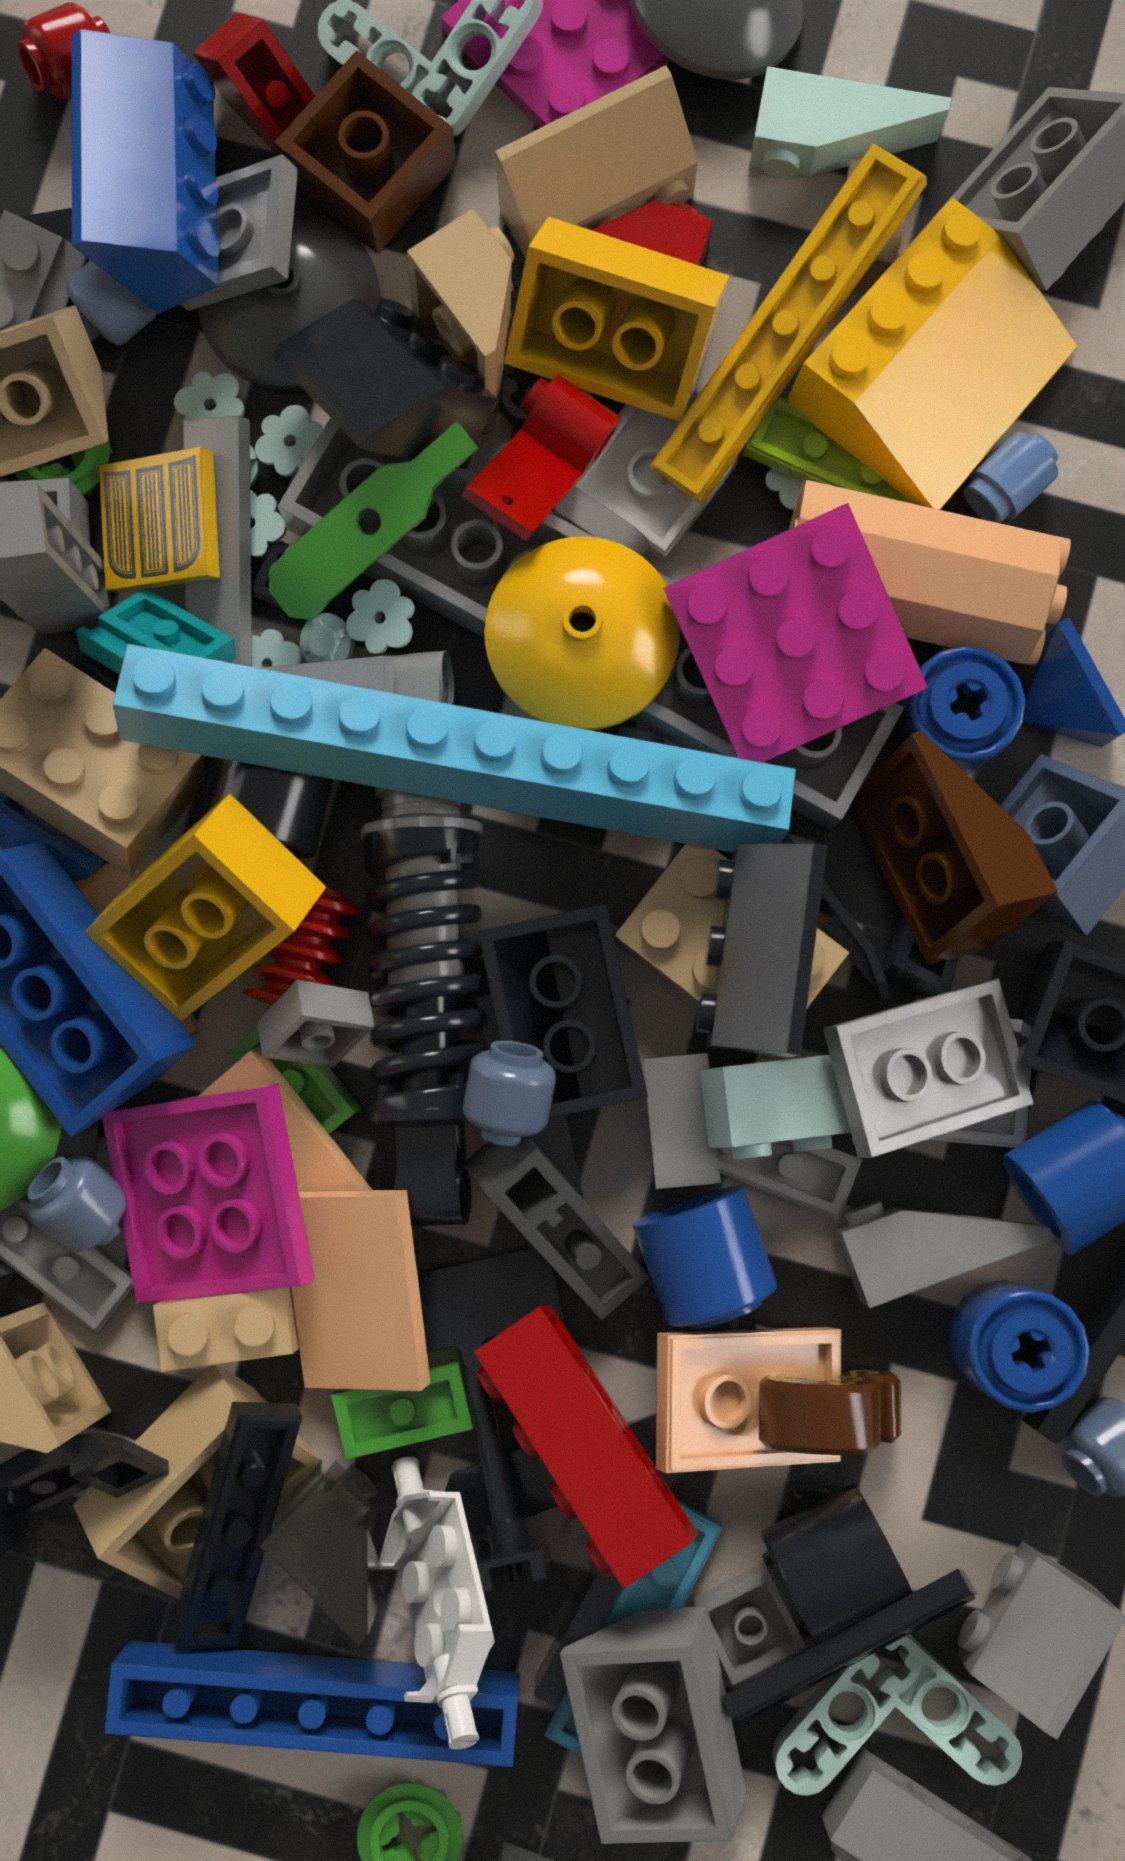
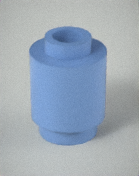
(1012, 477)

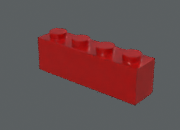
(585, 1446)

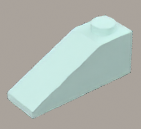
(823, 122)

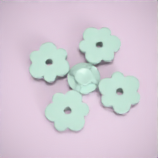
(271, 449)
(331, 638)

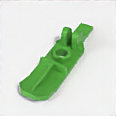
(341, 548)

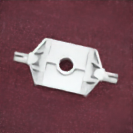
(446, 1597)

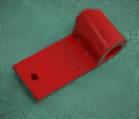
(545, 458)

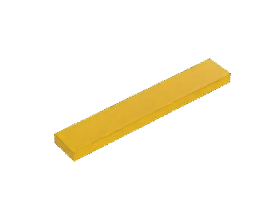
(788, 323)

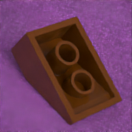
(948, 852)

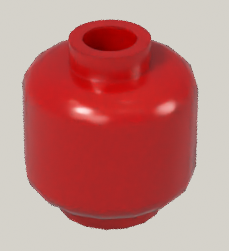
(48, 46)

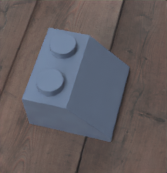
(1079, 836)

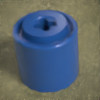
(978, 676)
(1074, 1175)
(706, 1258)
(987, 1332)

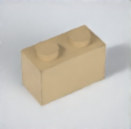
(225, 1328)

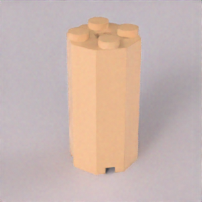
(955, 574)

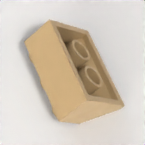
(599, 160)
(464, 295)
(49, 391)
(43, 1383)
(156, 1524)

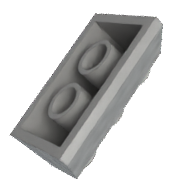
(1053, 179)
(656, 1729)

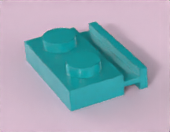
(156, 624)

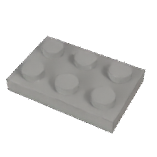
(927, 1068)

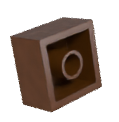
(368, 151)

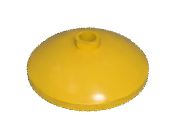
(574, 675)

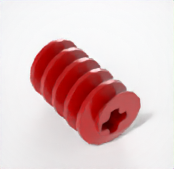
(307, 948)

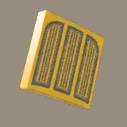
(159, 520)

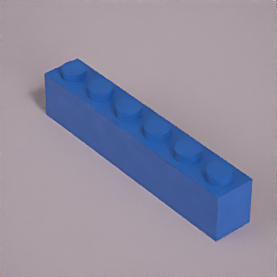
(300, 1703)

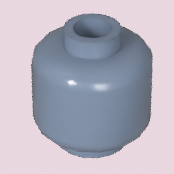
(107, 305)
(509, 1092)
(76, 1203)
(1097, 1448)

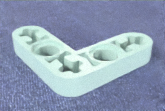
(429, 78)
(900, 1690)

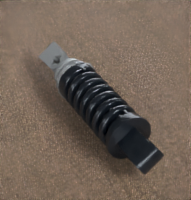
(419, 861)

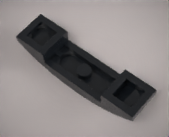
(40, 1479)

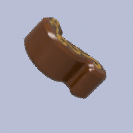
(830, 1416)

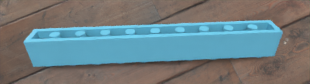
(449, 751)

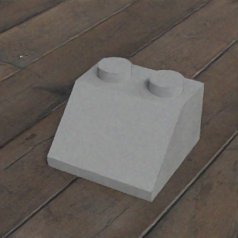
(1039, 1637)

